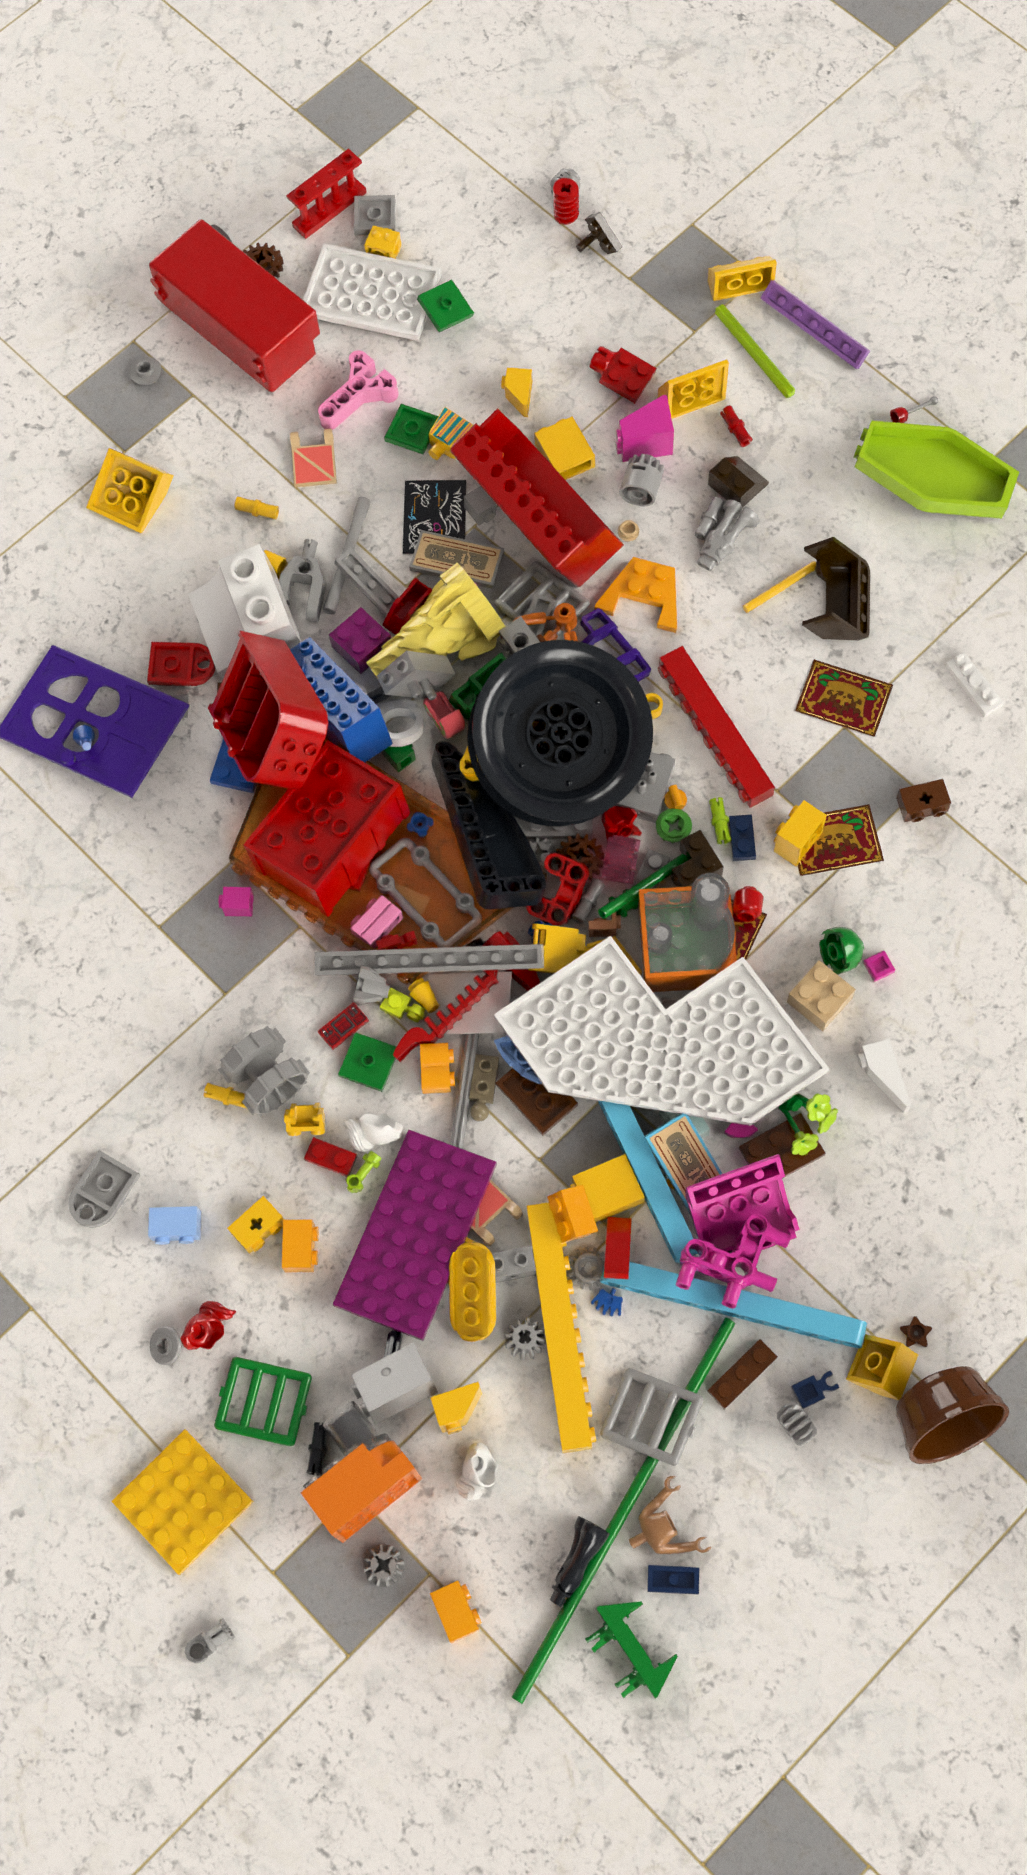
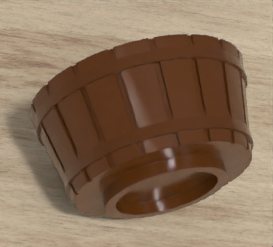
(949, 1414)

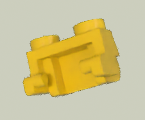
(305, 1118)

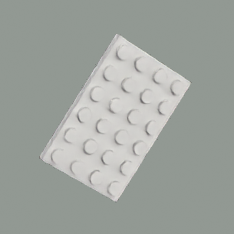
(370, 291)

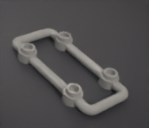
(421, 857)

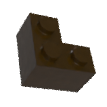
(700, 860)

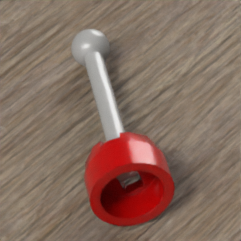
(900, 414)

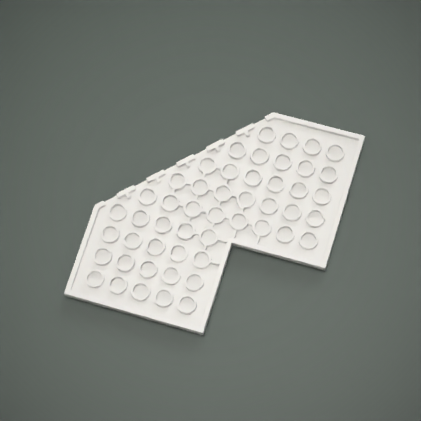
(710, 1055)

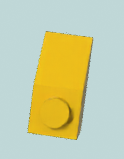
(518, 388)

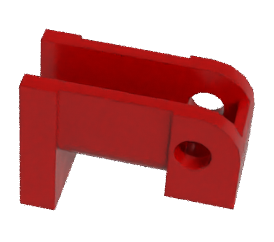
(406, 605)

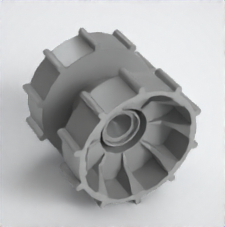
(255, 1060)

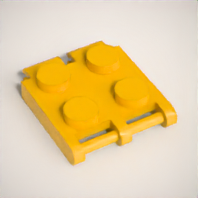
(559, 946)

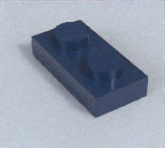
(742, 837)
(673, 1579)

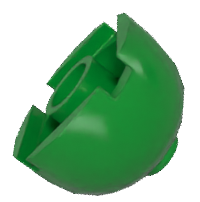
(841, 949)

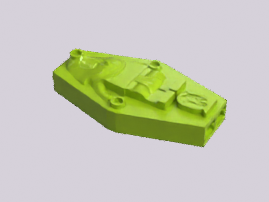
(936, 469)

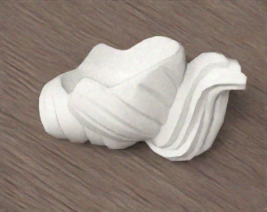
(373, 1131)
(478, 1472)

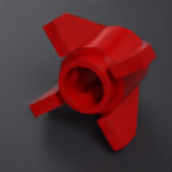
(620, 822)

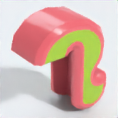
(444, 716)

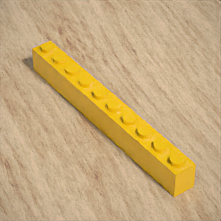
(560, 1331)

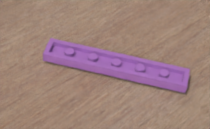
(815, 324)

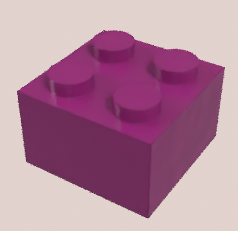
(359, 639)

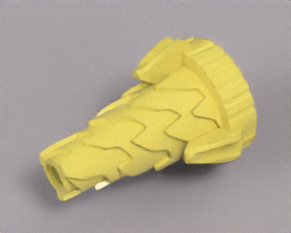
(449, 621)

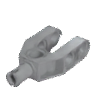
(293, 574)

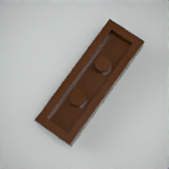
(742, 1374)

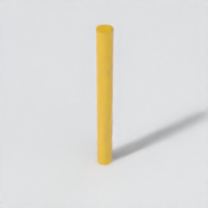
(779, 587)

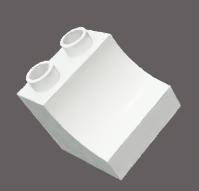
(242, 598)

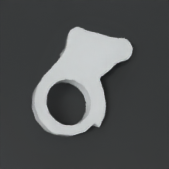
(402, 708)

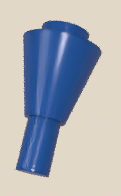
(84, 736)

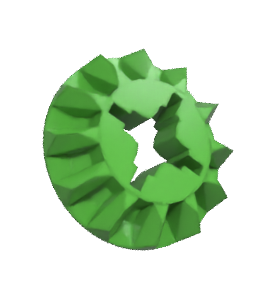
(672, 816)

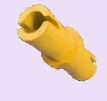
(256, 507)
(225, 1095)

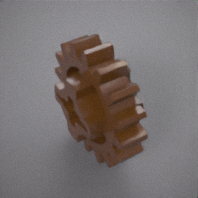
(267, 258)
(579, 847)

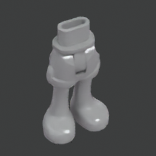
(720, 545)

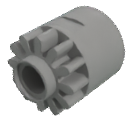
(641, 480)

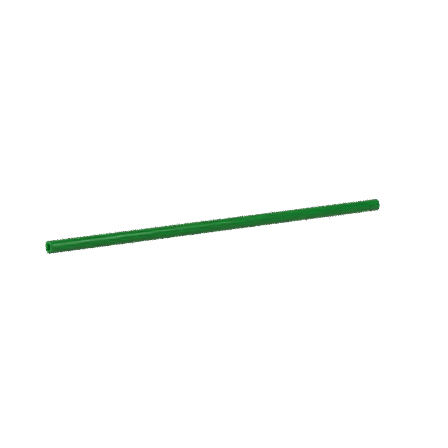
(621, 1515)

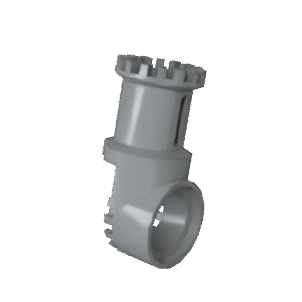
(210, 1641)

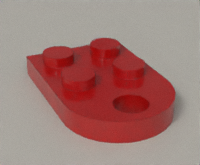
(178, 664)

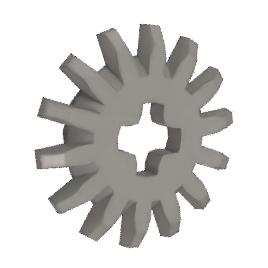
(582, 1276)

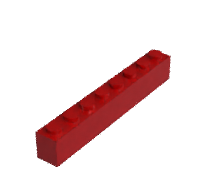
(716, 727)

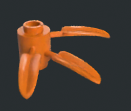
(564, 617)

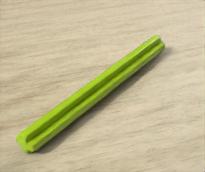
(755, 351)

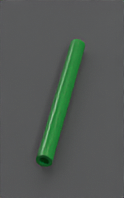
(646, 883)

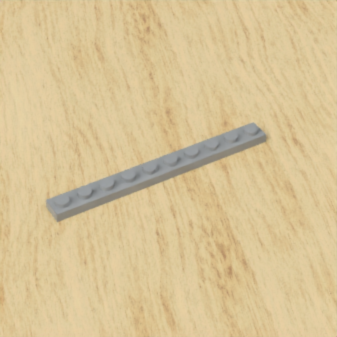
(431, 959)

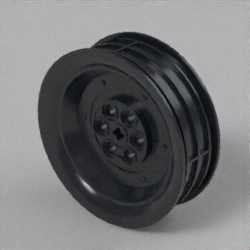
(578, 682)

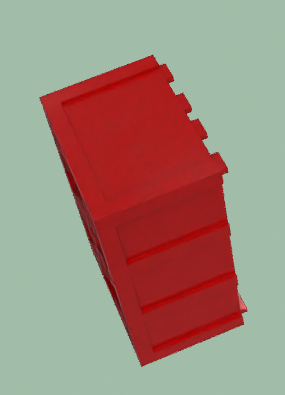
(328, 828)

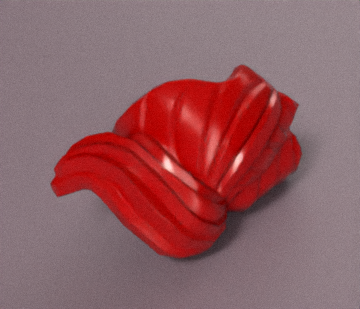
(206, 1327)

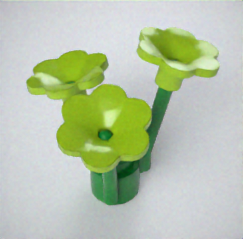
(818, 1110)

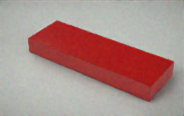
(617, 1248)

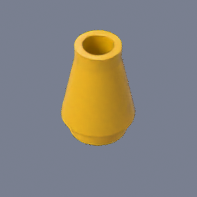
(423, 994)

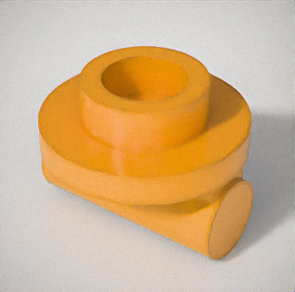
(675, 798)

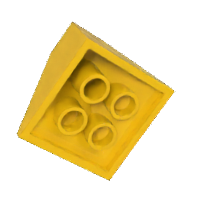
(696, 389)
(128, 490)

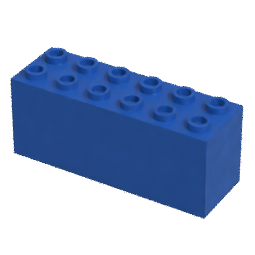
(352, 716)

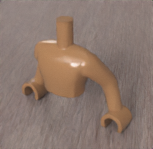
(659, 1528)

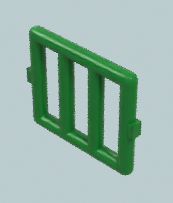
(267, 1433)

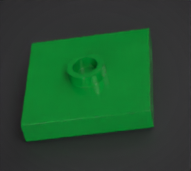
(445, 306)
(410, 428)
(368, 1062)

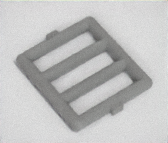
(551, 578)
(652, 1448)

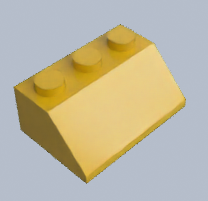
(741, 277)

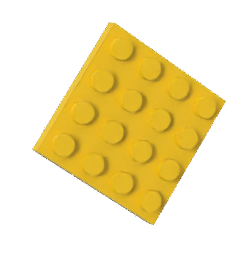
(182, 1501)

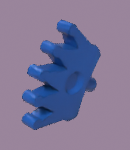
(609, 1301)

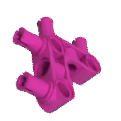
(722, 1264)

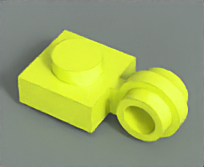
(398, 1003)

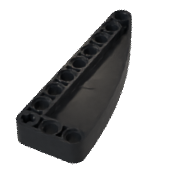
(489, 838)

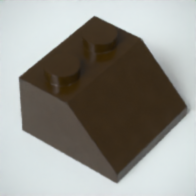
(736, 480)

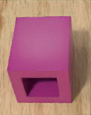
(237, 901)

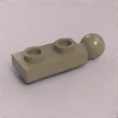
(483, 1085)

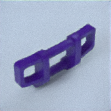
(608, 629)

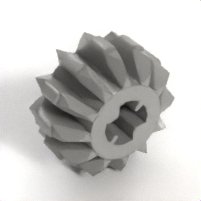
(534, 1336)
(796, 1423)

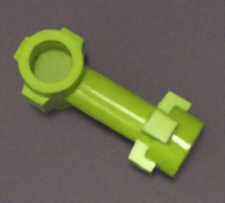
(355, 1180)

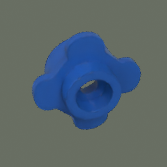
(417, 818)

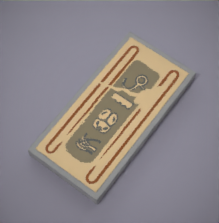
(439, 552)

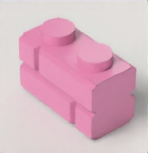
(376, 921)

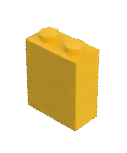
(565, 448)
(610, 1188)

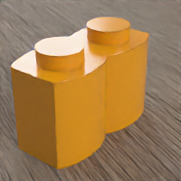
(435, 1068)

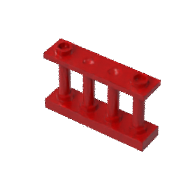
(332, 204)

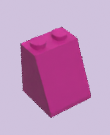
(646, 431)

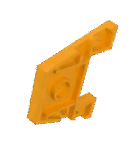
(647, 584)

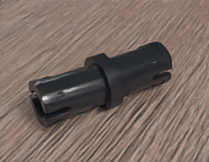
(317, 1450)

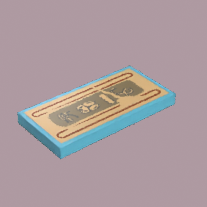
(682, 1154)

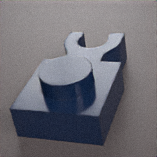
(811, 1391)

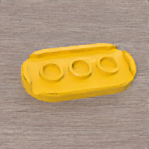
(472, 1291)

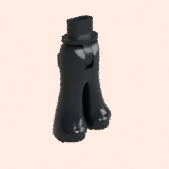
(585, 1545)

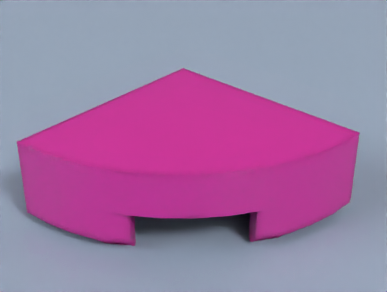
(740, 1131)

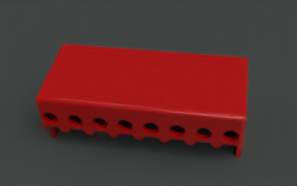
(235, 305)
(536, 498)

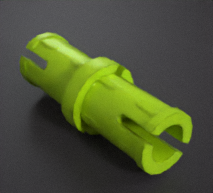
(720, 820)

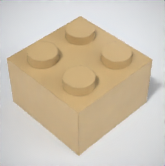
(820, 995)

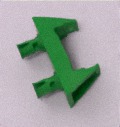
(643, 1670)

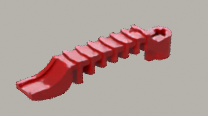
(418, 1035)

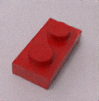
(330, 1157)

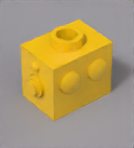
(383, 242)

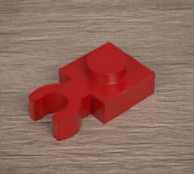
(397, 942)

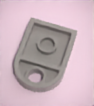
(102, 1189)

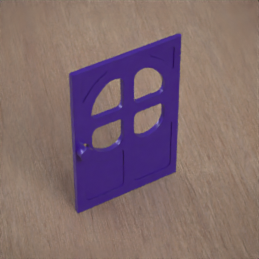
(126, 740)

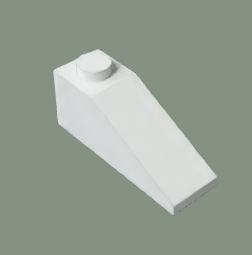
(884, 1071)

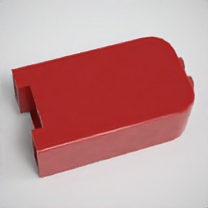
(269, 713)

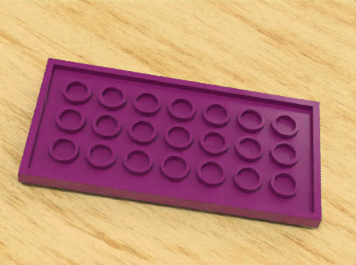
(413, 1233)

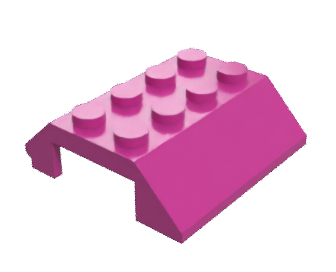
(727, 1200)

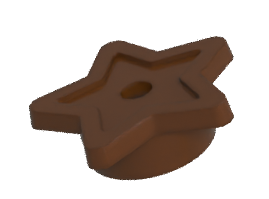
(922, 1331)

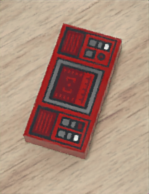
(343, 1026)

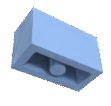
(174, 1224)

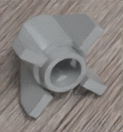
(370, 987)

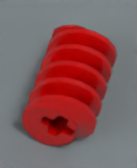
(565, 200)

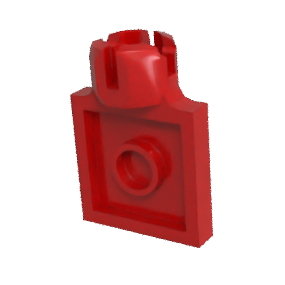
(622, 372)

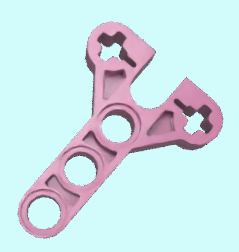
(379, 388)

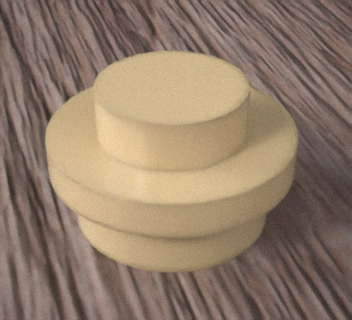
(628, 530)

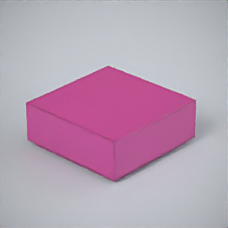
(879, 966)

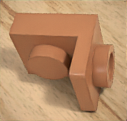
(603, 927)

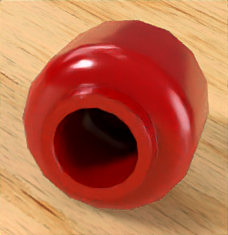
(747, 904)

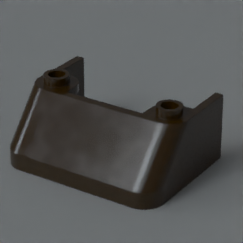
(846, 592)

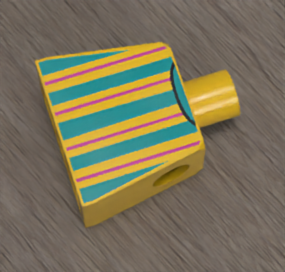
(446, 432)

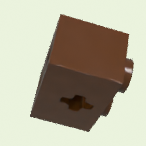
(933, 798)

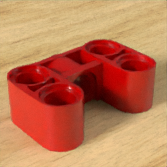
(568, 892)

